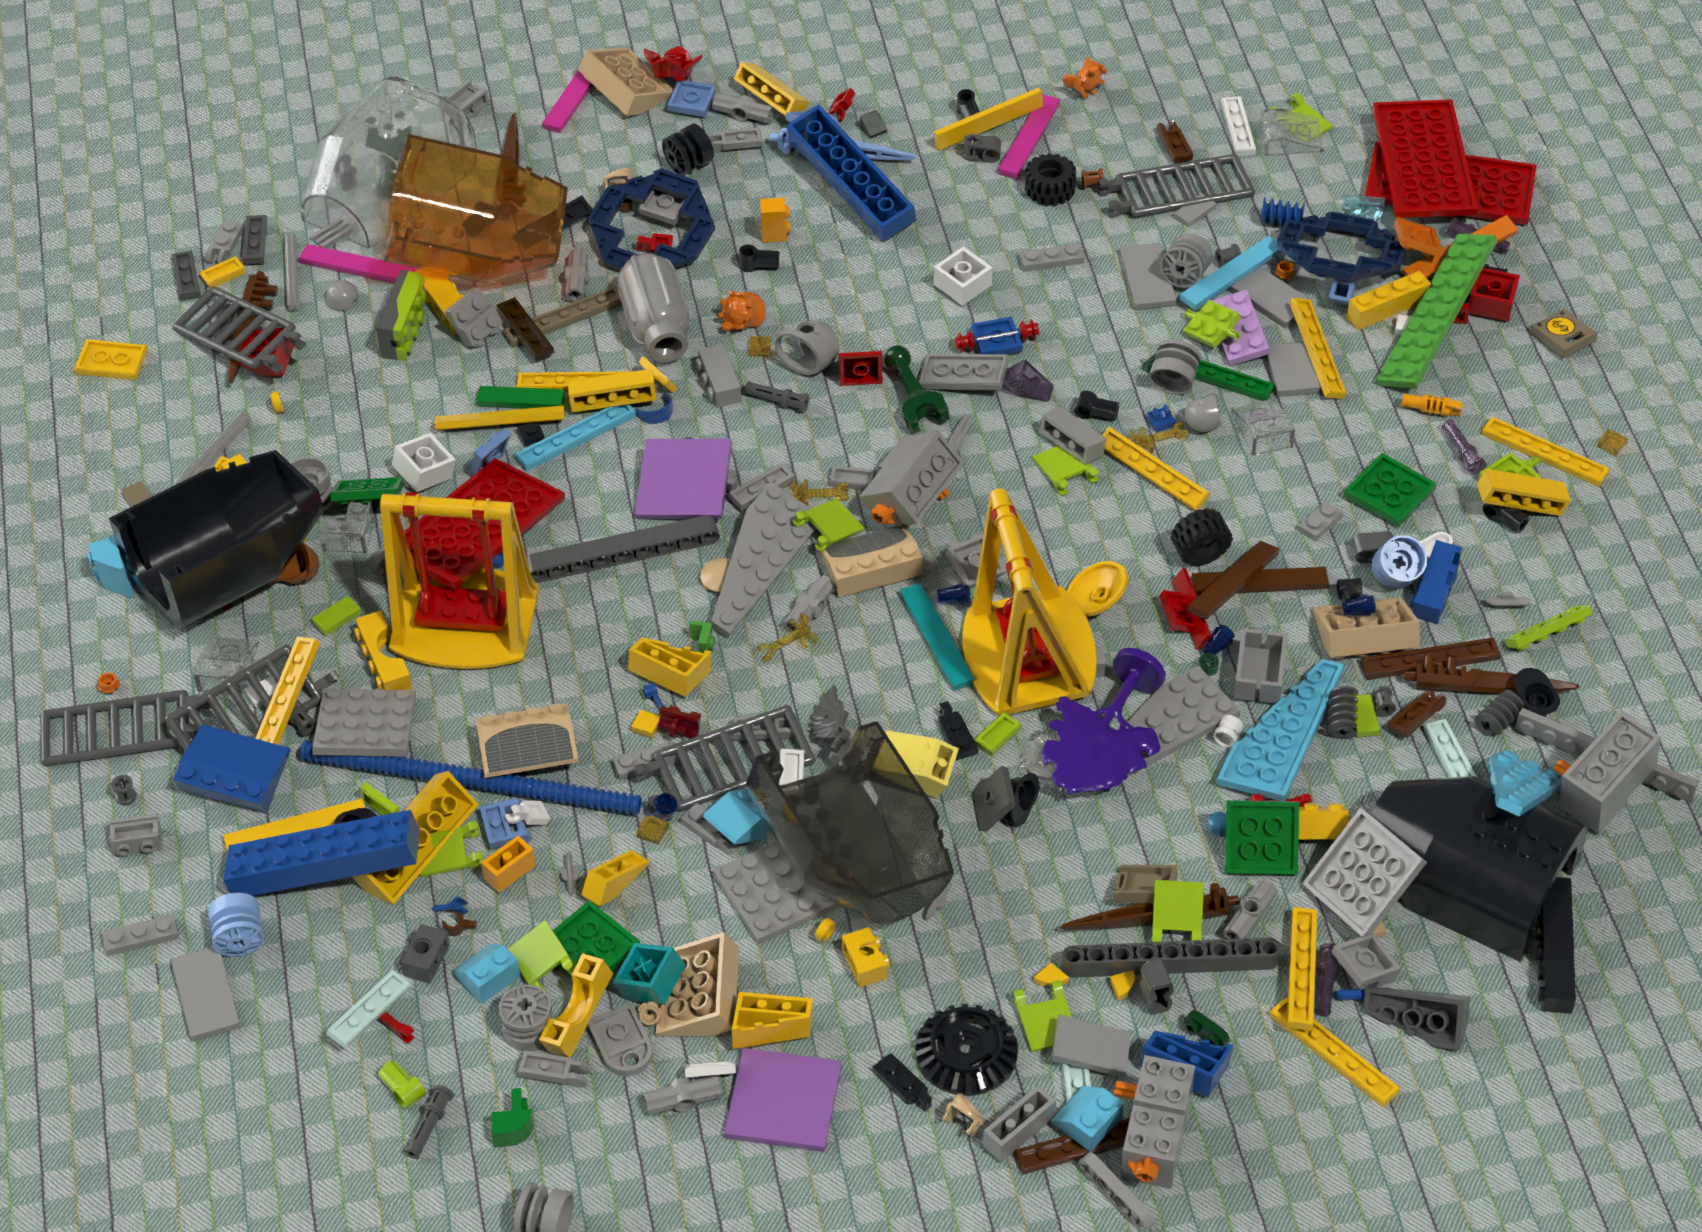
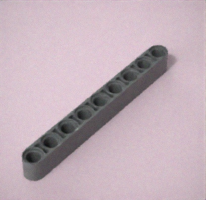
(623, 548)
(1181, 951)

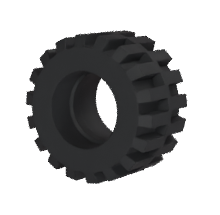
(1050, 179)
(1201, 537)

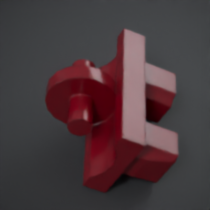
(679, 722)

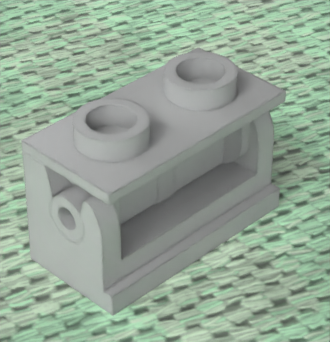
(470, 99)
(135, 834)

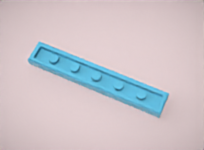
(1230, 273)
(574, 436)

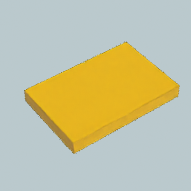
(111, 359)

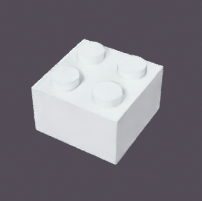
(963, 275)
(423, 462)

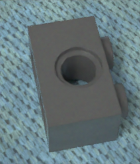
(424, 966)

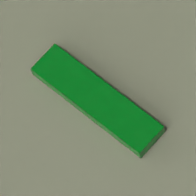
(1234, 381)
(519, 397)

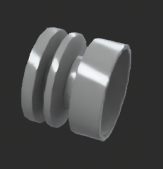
(1186, 260)
(1175, 366)
(318, 474)
(524, 1016)
(542, 1213)

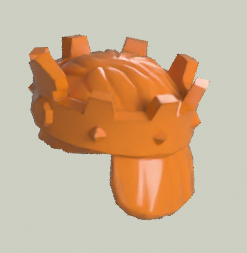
(1087, 78)
(742, 311)

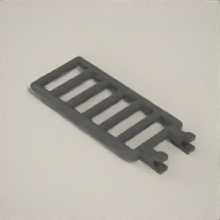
(1130, 205)
(217, 344)
(229, 685)
(92, 752)
(659, 765)

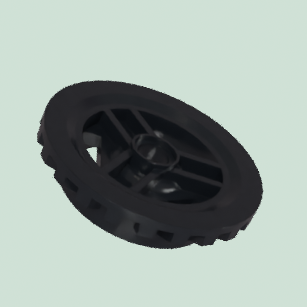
(955, 1070)

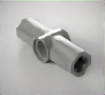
(743, 108)
(576, 274)
(811, 601)
(1257, 903)
(682, 1095)

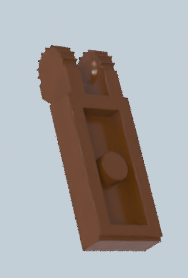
(1175, 142)
(1416, 713)

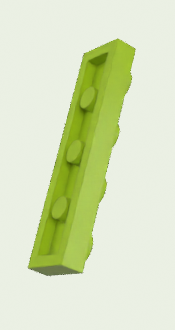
(1554, 624)

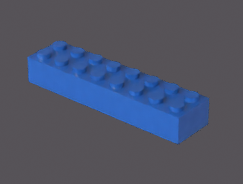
(851, 173)
(322, 854)

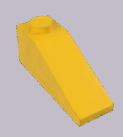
(612, 877)

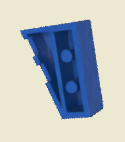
(1436, 582)
(1208, 1059)

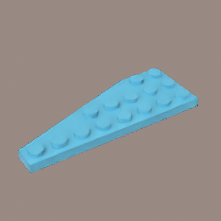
(1276, 747)
(1520, 783)

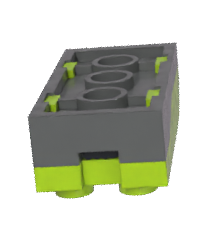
(402, 316)

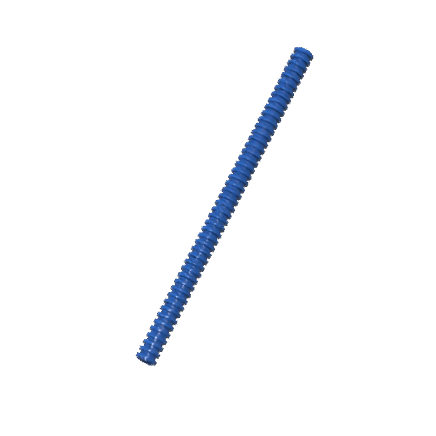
(475, 778)

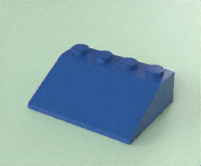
(232, 768)

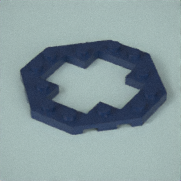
(639, 189)
(1366, 267)

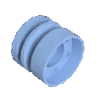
(1409, 556)
(235, 924)

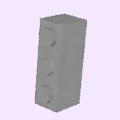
(718, 375)
(1072, 435)
(1019, 1123)

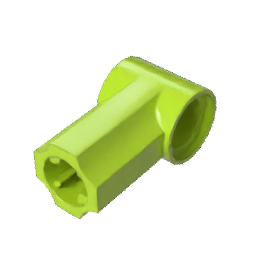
(404, 1088)

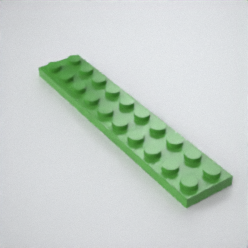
(1437, 311)

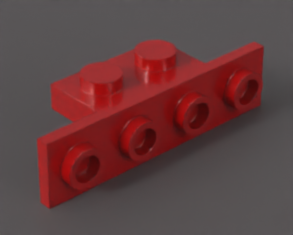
(1176, 609)

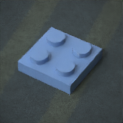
(691, 98)
(493, 449)

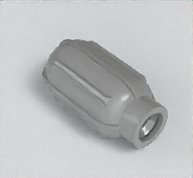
(654, 306)

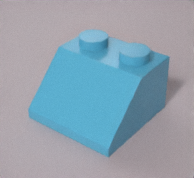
(110, 566)
(737, 818)
(488, 971)
(1089, 1116)

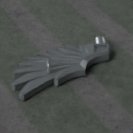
(830, 720)

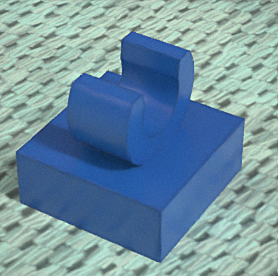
(1161, 419)

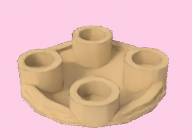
(714, 573)

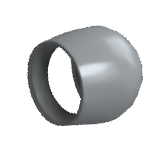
(1203, 414)

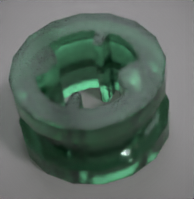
(1209, 658)

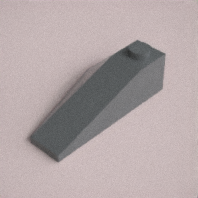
(1428, 1015)

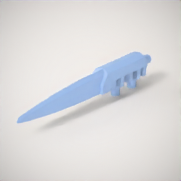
(871, 150)

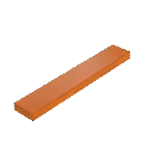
(1428, 266)

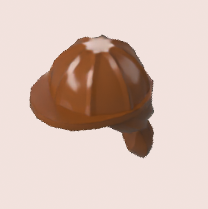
(301, 567)

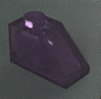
(1028, 382)

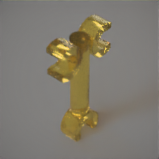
(1146, 442)
(803, 493)
(802, 632)

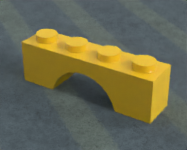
(375, 634)
(589, 983)

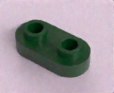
(1206, 1029)

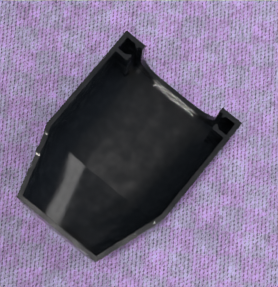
(216, 535)
(1483, 863)

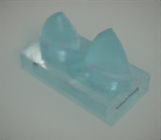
(1371, 206)

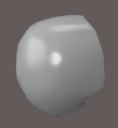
(341, 295)

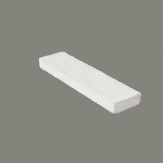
(1238, 126)

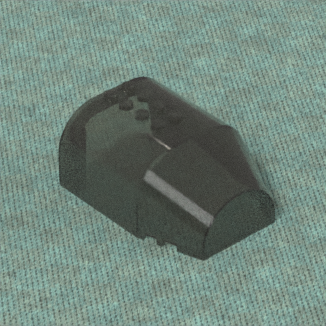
(858, 829)

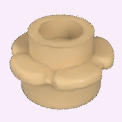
(649, 1019)

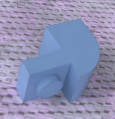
(1342, 291)

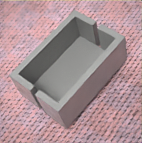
(1260, 669)

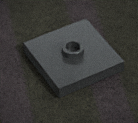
(994, 798)

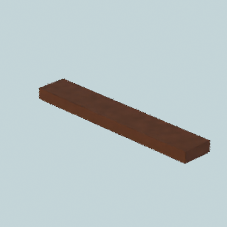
(1233, 580)
(1271, 580)
(1399, 662)
(1066, 1149)

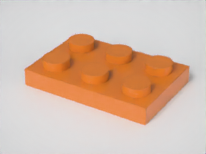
(1417, 237)

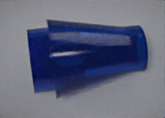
(955, 594)
(1360, 606)
(1219, 640)
(665, 806)

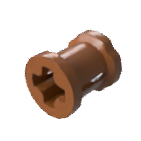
(1091, 177)

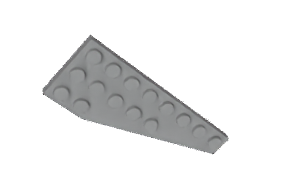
(761, 553)
(1181, 713)

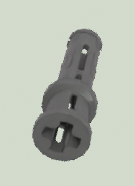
(788, 398)
(432, 1112)

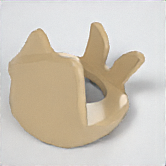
(622, 174)
(963, 1104)

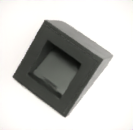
(872, 124)

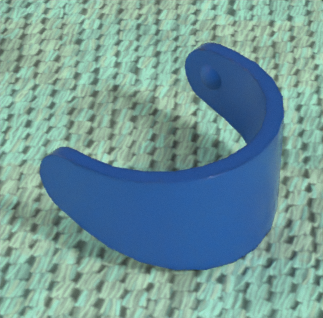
(659, 415)

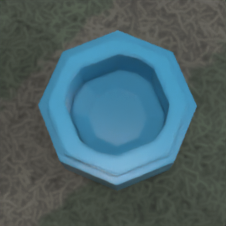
(1217, 823)

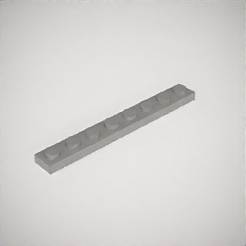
(1577, 742)

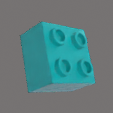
(649, 973)

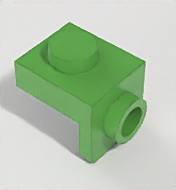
(703, 632)

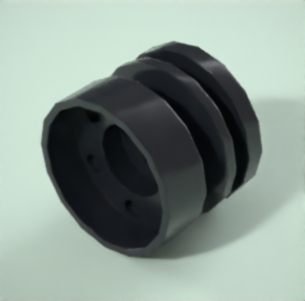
(688, 149)

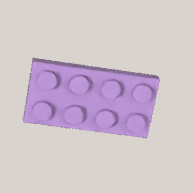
(1252, 340)

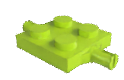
(1212, 324)
(1513, 464)

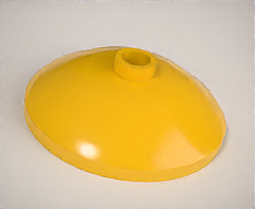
(1099, 587)

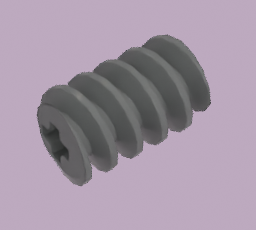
(1342, 712)
(1499, 713)

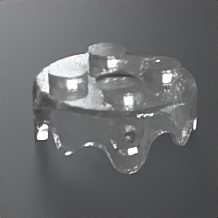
(1031, 760)

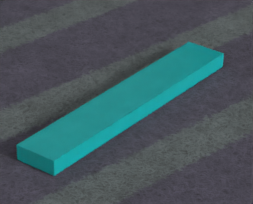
(937, 636)

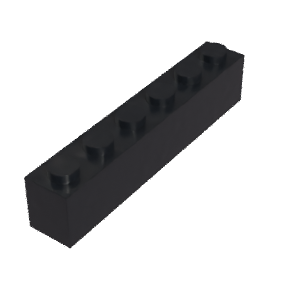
(1556, 949)

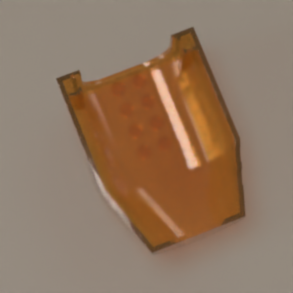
(471, 213)

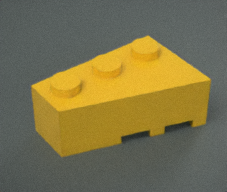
(669, 666)
(770, 1019)

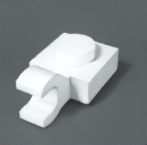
(531, 811)

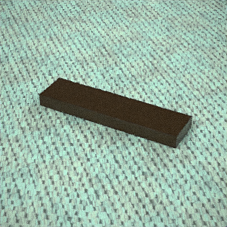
(525, 329)

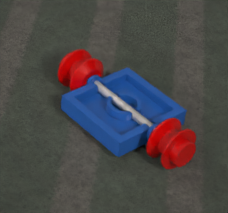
(997, 336)

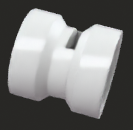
(1228, 731)

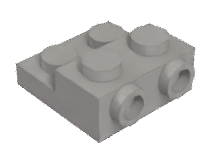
(662, 207)
(474, 318)
(965, 559)
(1367, 961)

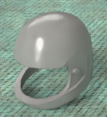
(817, 344)

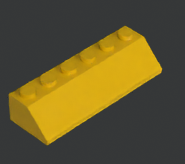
(436, 808)

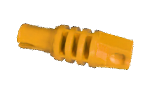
(1431, 404)

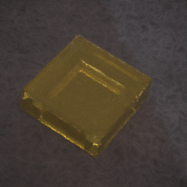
(760, 346)
(1612, 442)
(652, 829)

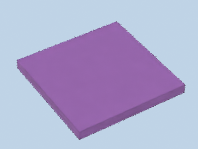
(683, 478)
(783, 1099)

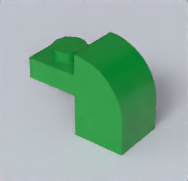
(515, 1125)

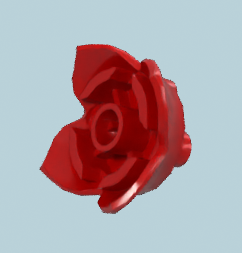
(675, 63)

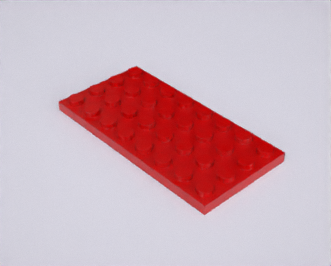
(1424, 158)
(1498, 186)
(454, 543)

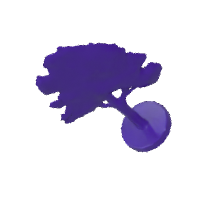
(1092, 752)

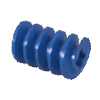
(1281, 212)

